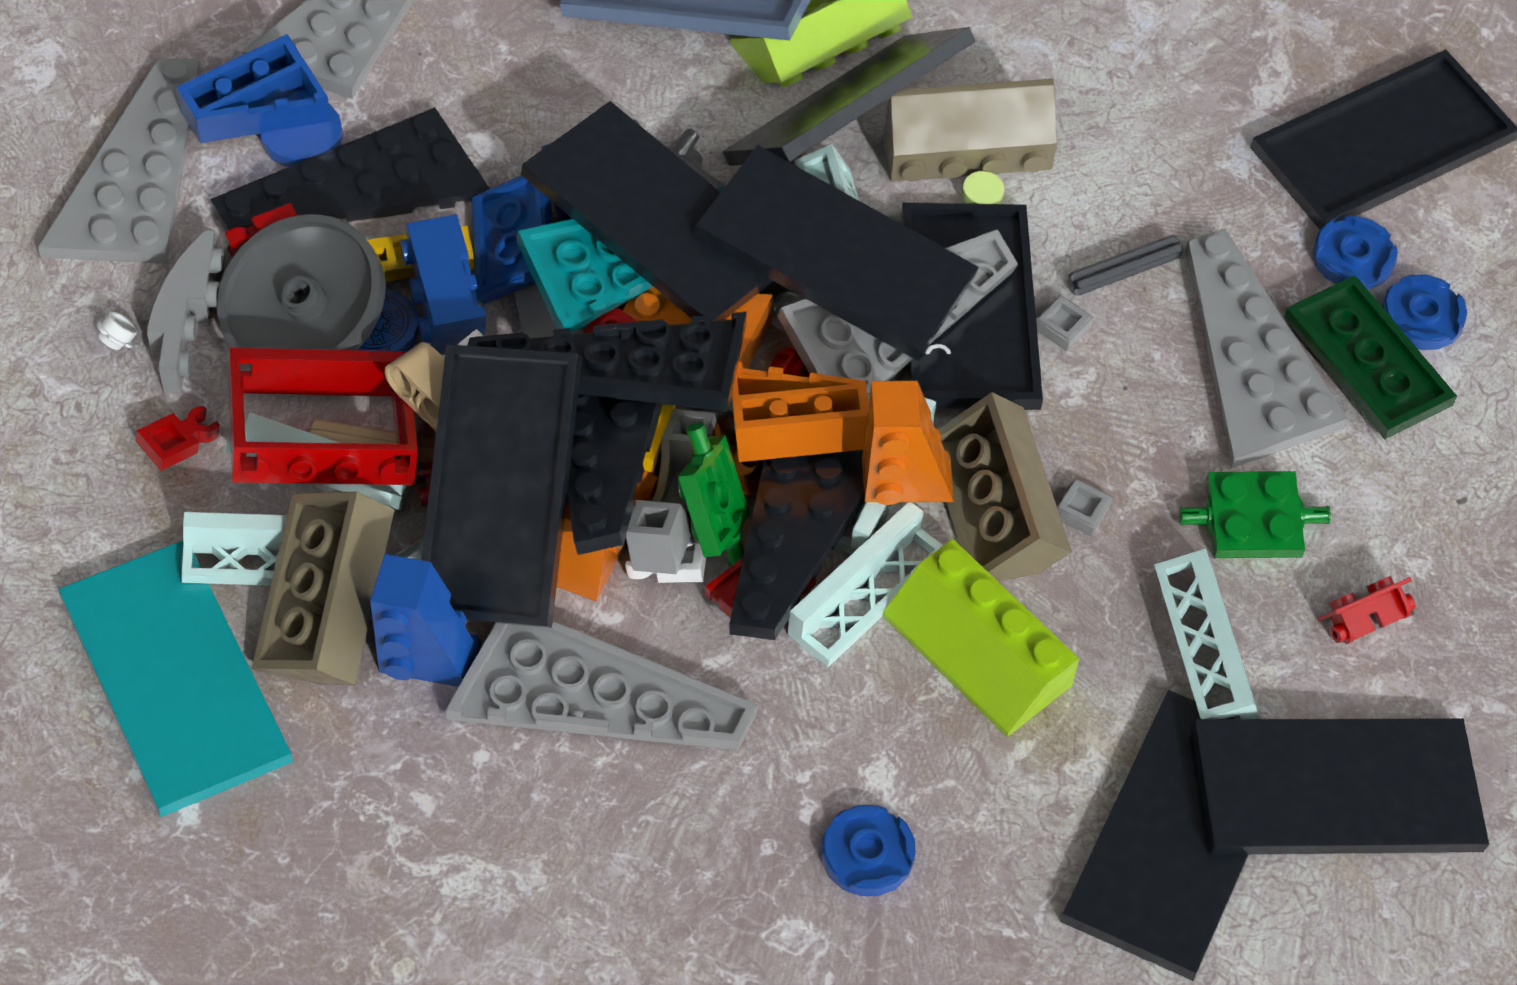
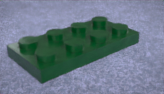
(1370, 357)

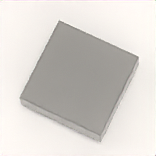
(1063, 322)
(1084, 507)

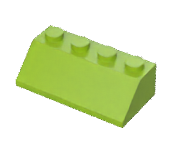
(822, 33)
(981, 638)

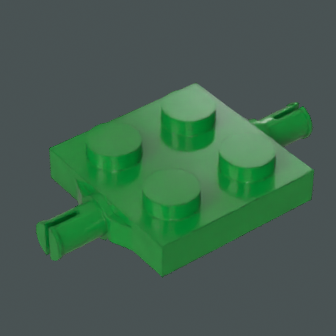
(713, 495)
(1255, 514)

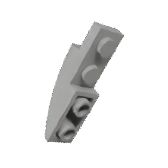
(182, 305)

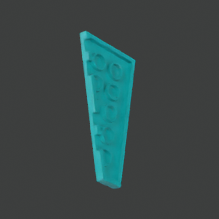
(577, 273)

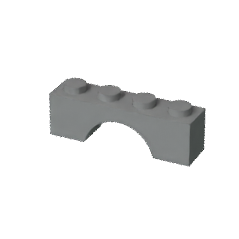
(662, 527)

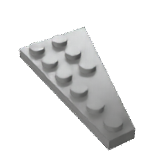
(339, 38)
(133, 185)
(842, 350)
(1257, 365)
(593, 688)

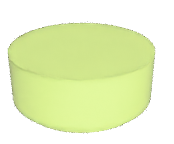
(982, 188)

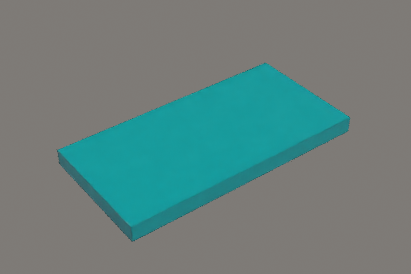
(174, 679)

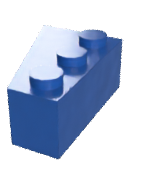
(254, 94)
(442, 281)
(416, 625)

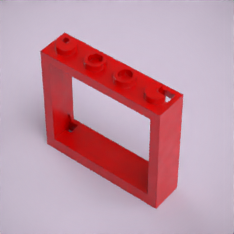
(318, 374)

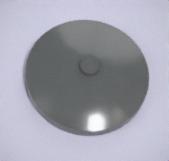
(302, 287)

